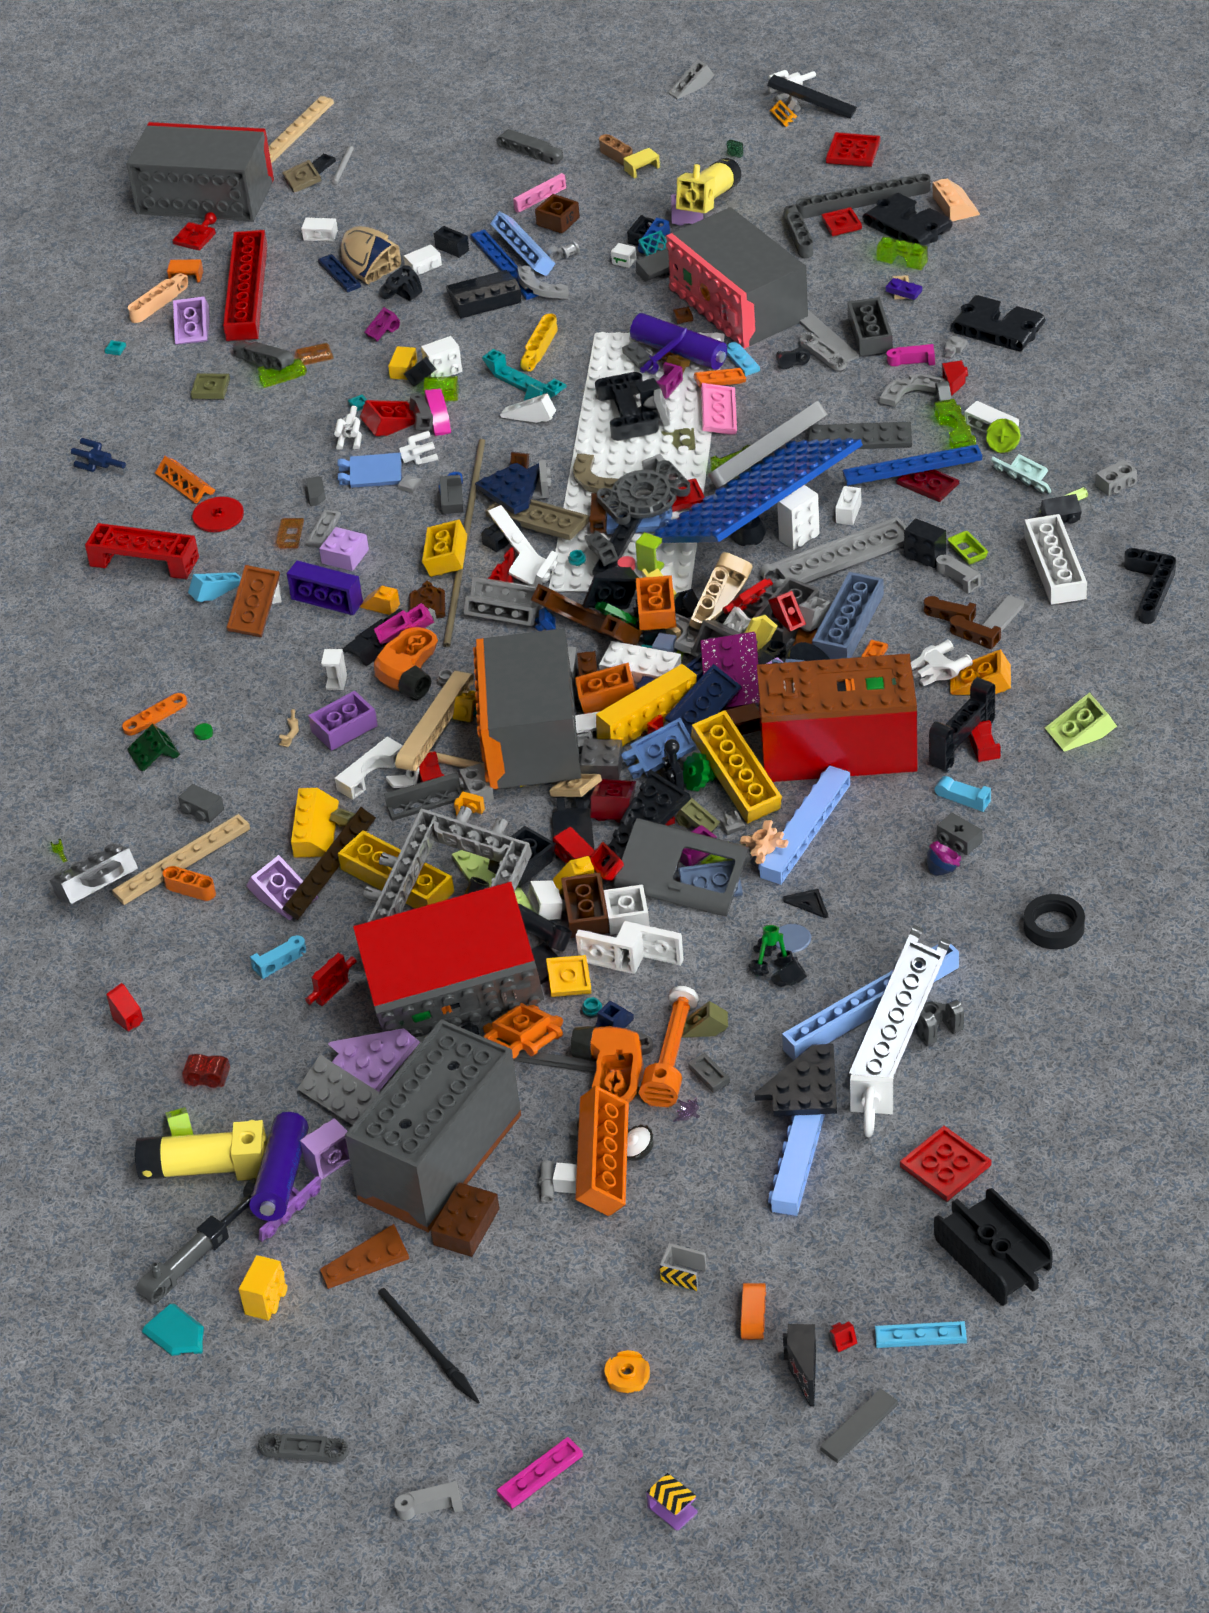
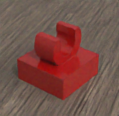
(843, 1336)

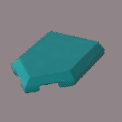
(175, 1331)

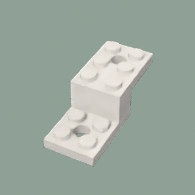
(630, 947)

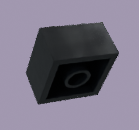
(924, 542)

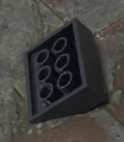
(484, 293)

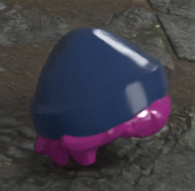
(941, 859)

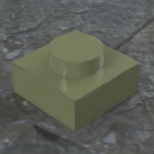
(341, 817)

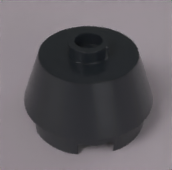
(750, 533)

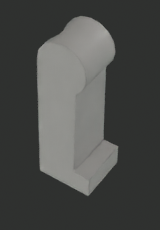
(959, 572)
(429, 1500)

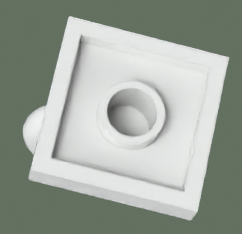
(871, 1096)

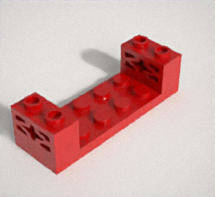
(175, 548)

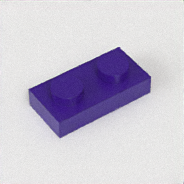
(904, 288)

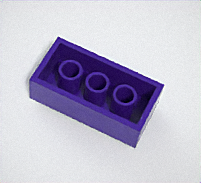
(324, 587)

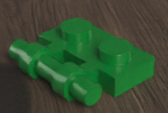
(606, 608)

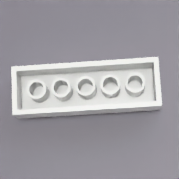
(1055, 559)

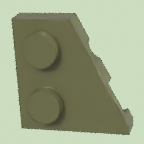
(690, 443)

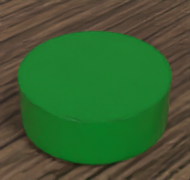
(203, 731)

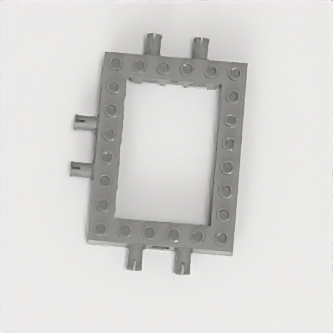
(457, 833)

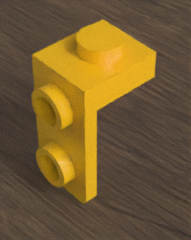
(464, 706)

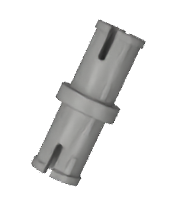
(546, 1181)

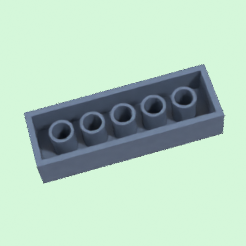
(849, 615)

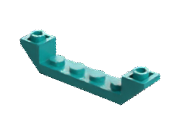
(497, 364)

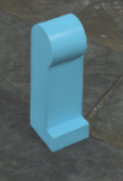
(963, 793)
(278, 957)

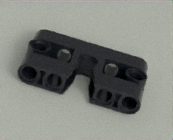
(900, 221)
(981, 322)

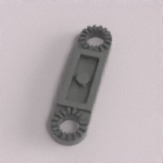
(303, 1447)

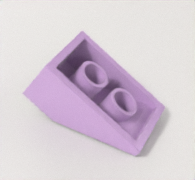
(191, 320)
(275, 885)

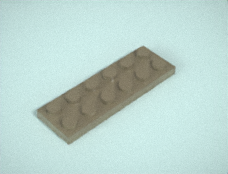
(549, 519)

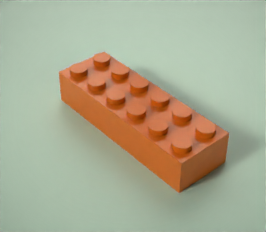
(602, 1151)

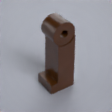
(597, 515)
(945, 610)
(975, 632)

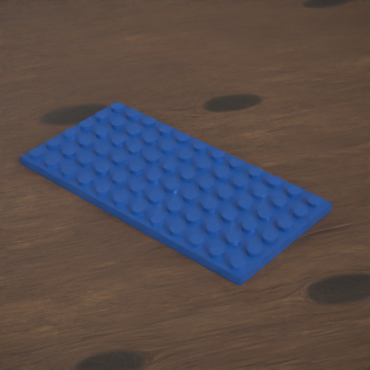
(756, 491)

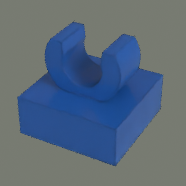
(545, 620)

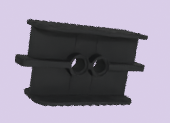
(994, 1245)

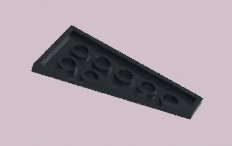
(655, 802)

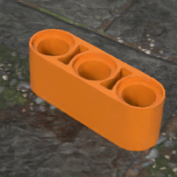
(189, 883)
(753, 1311)

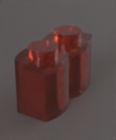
(206, 1070)

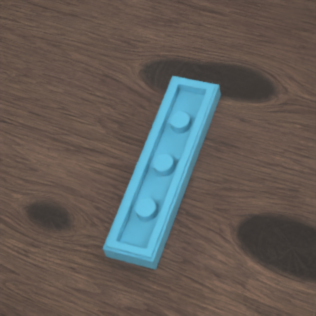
(920, 1334)

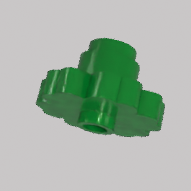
(697, 772)

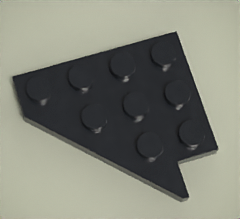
(804, 1085)

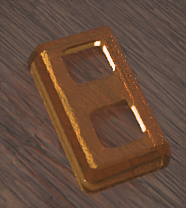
(315, 356)
(285, 524)

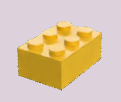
(444, 548)

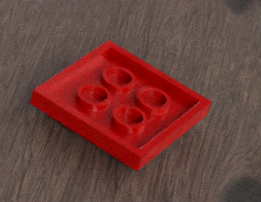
(853, 149)
(945, 1163)

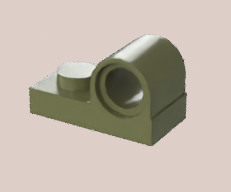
(696, 815)

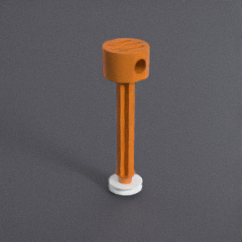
(661, 1080)

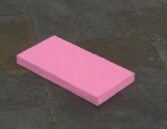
(718, 409)

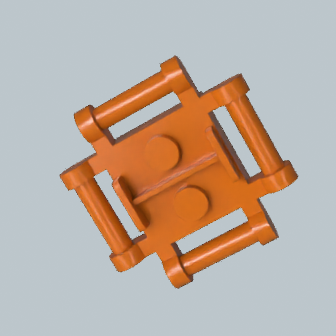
(524, 1029)

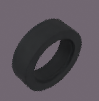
(1054, 903)

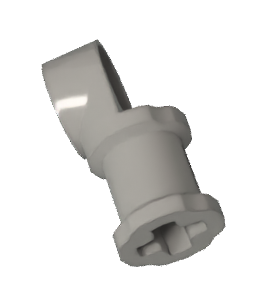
(563, 251)

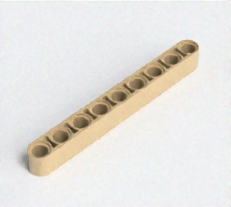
(433, 722)

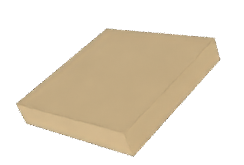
(575, 787)

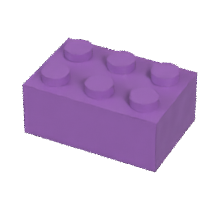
(343, 720)

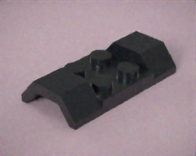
(366, 644)

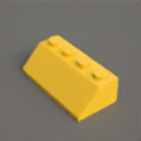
(312, 826)

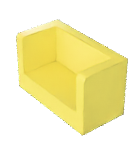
(639, 160)

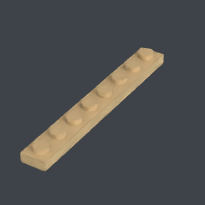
(299, 126)
(182, 858)

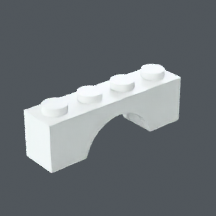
(352, 781)

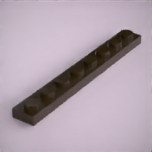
(326, 865)

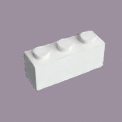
(982, 415)

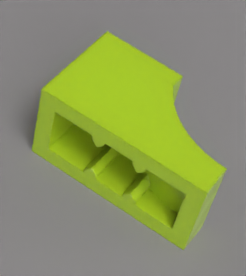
(179, 1122)

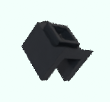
(685, 603)

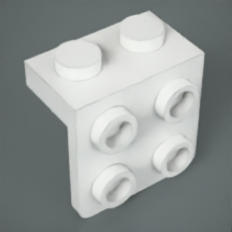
(533, 568)

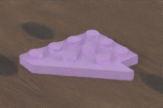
(374, 1056)

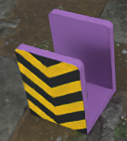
(671, 1501)

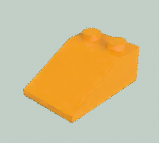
(990, 667)

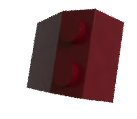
(611, 799)

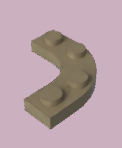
(584, 476)

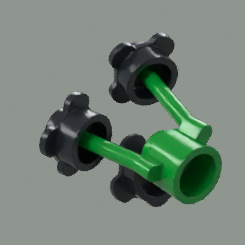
(766, 946)

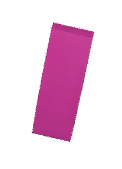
(438, 408)
(394, 626)

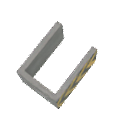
(685, 1257)

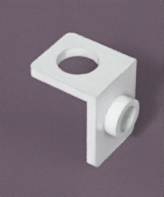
(403, 781)

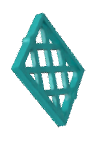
(650, 237)

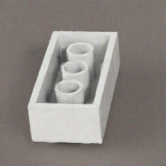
(642, 660)

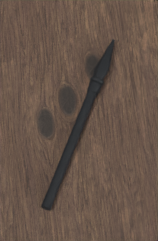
(452, 1372)

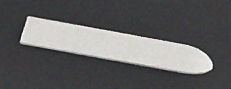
(510, 530)

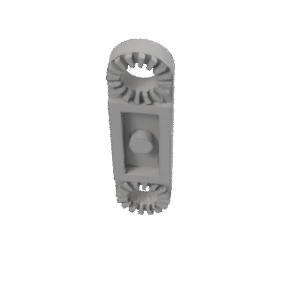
(823, 351)

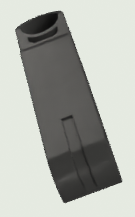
(529, 146)
(798, 231)
(263, 355)

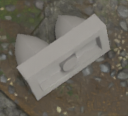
(658, 401)

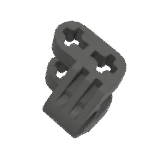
(933, 1014)

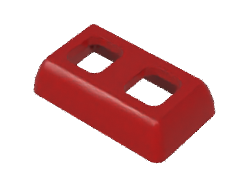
(611, 868)

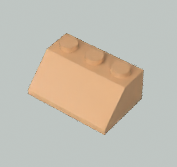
(953, 200)

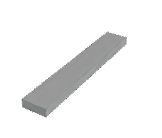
(823, 332)

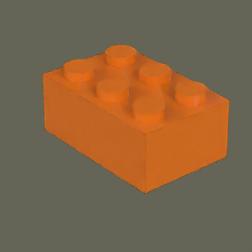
(656, 602)
(604, 687)

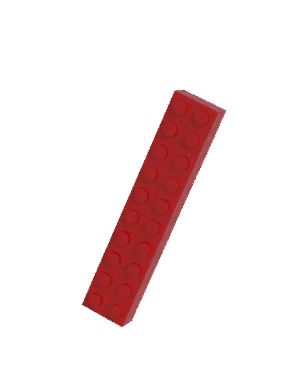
(245, 285)

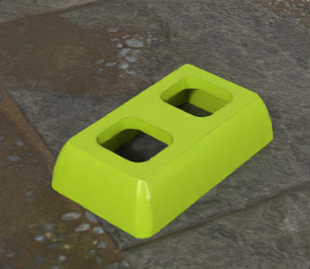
(975, 546)

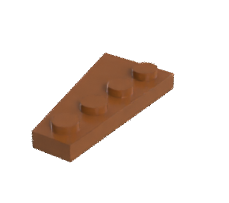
(368, 1257)

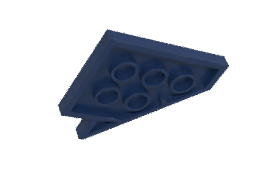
(511, 486)

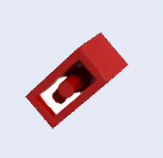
(955, 374)
(787, 611)
(124, 1008)

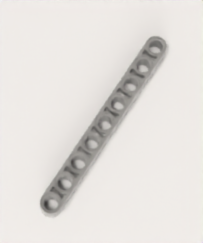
(767, 444)

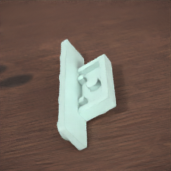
(1026, 470)

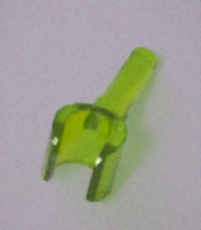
(58, 848)

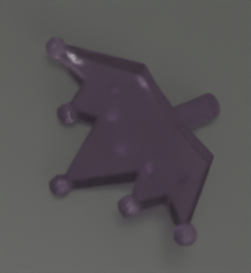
(688, 1110)

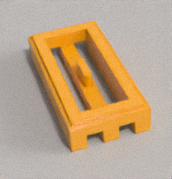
(788, 118)

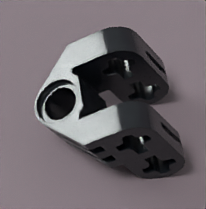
(406, 286)

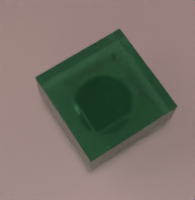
(735, 148)

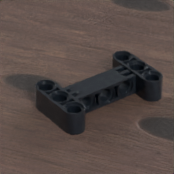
(631, 421)
(948, 737)

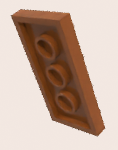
(253, 601)

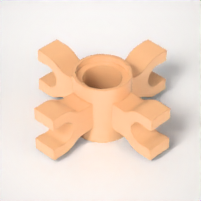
(764, 841)

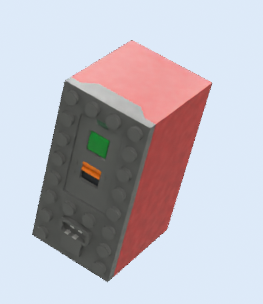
(449, 961)

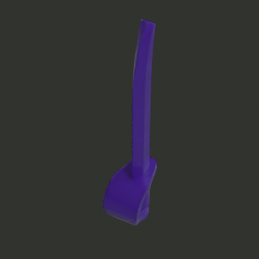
(653, 361)

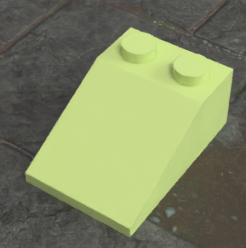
(1081, 724)

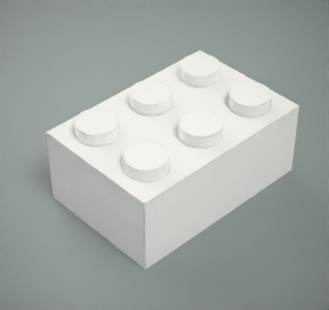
(798, 517)

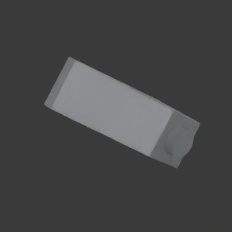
(692, 80)

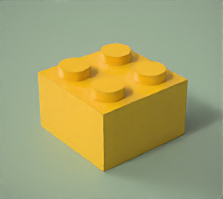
(263, 1288)

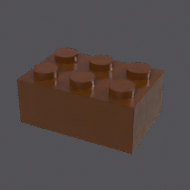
(585, 904)
(465, 1219)

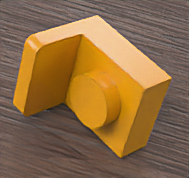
(469, 800)

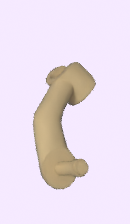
(293, 724)

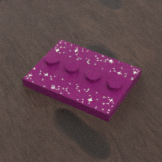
(739, 660)

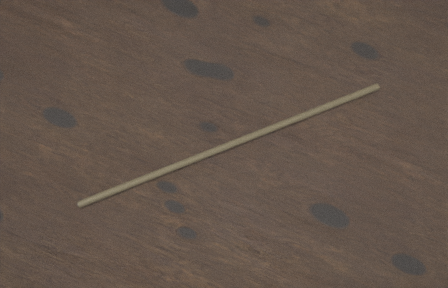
(467, 525)

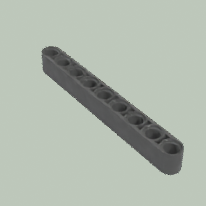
(863, 195)

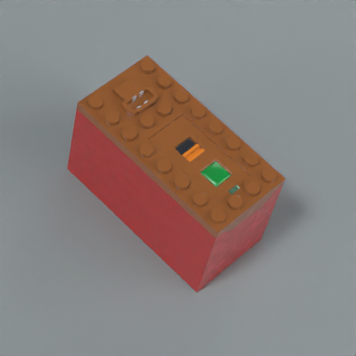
(839, 715)

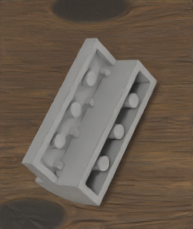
(502, 601)

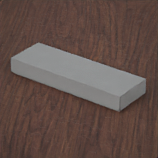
(323, 528)
(1004, 613)

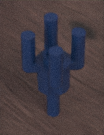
(95, 457)

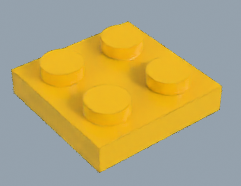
(568, 976)

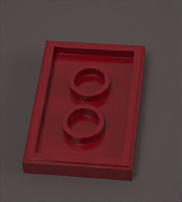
(929, 483)

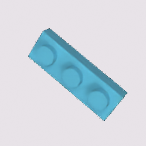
(742, 358)

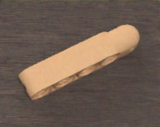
(157, 297)

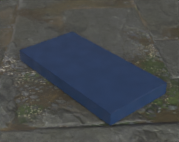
(705, 698)

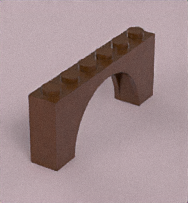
(603, 624)

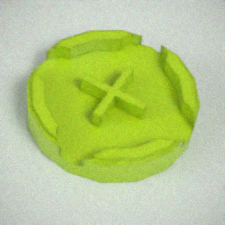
(1003, 435)

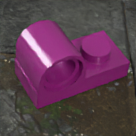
(383, 321)

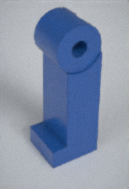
(655, 227)

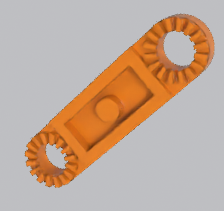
(154, 714)

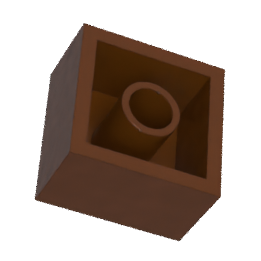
(557, 213)

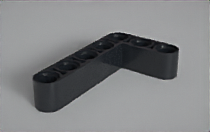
(1163, 571)

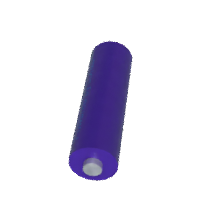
(693, 345)
(278, 1166)

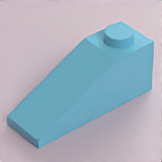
(212, 585)

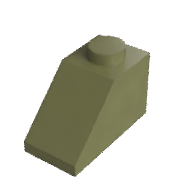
(706, 1021)

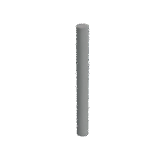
(342, 165)

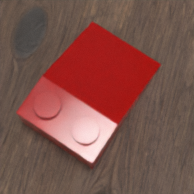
(387, 416)

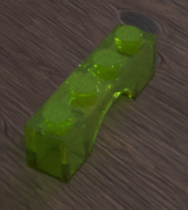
(949, 414)

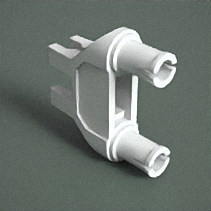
(937, 666)

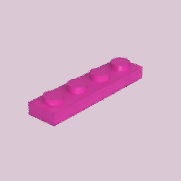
(539, 1472)

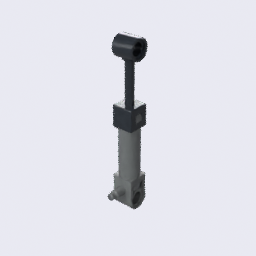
(210, 1235)

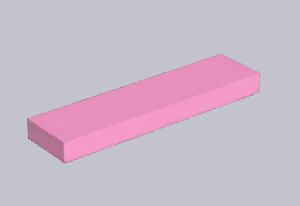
(539, 193)

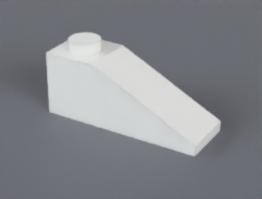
(531, 410)

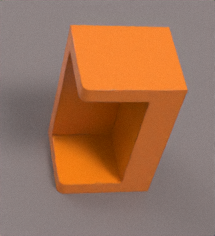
(186, 267)

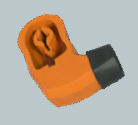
(401, 662)
(617, 1057)

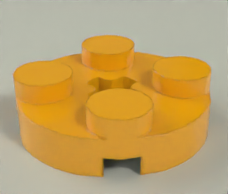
(630, 1382)

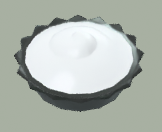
(639, 1142)

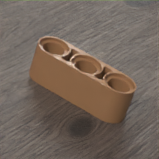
(614, 148)

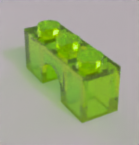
(914, 254)

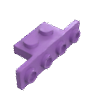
(296, 1202)

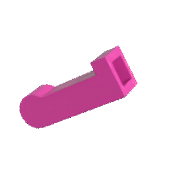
(911, 355)

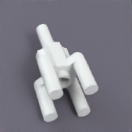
(796, 77)
(348, 428)
(412, 451)

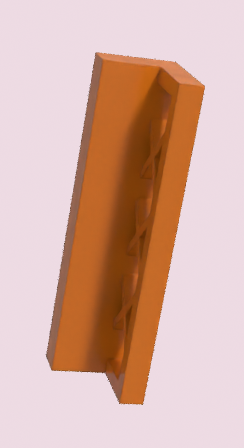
(175, 467)

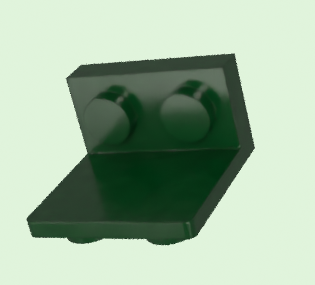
(150, 746)

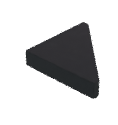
(808, 901)

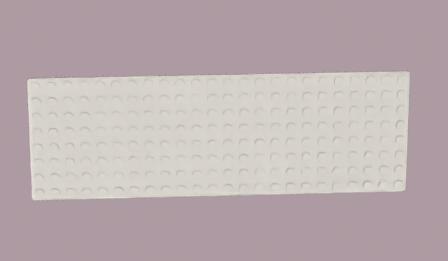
(621, 457)

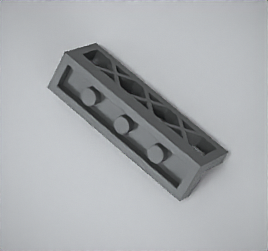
(422, 793)

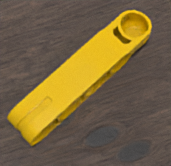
(539, 342)

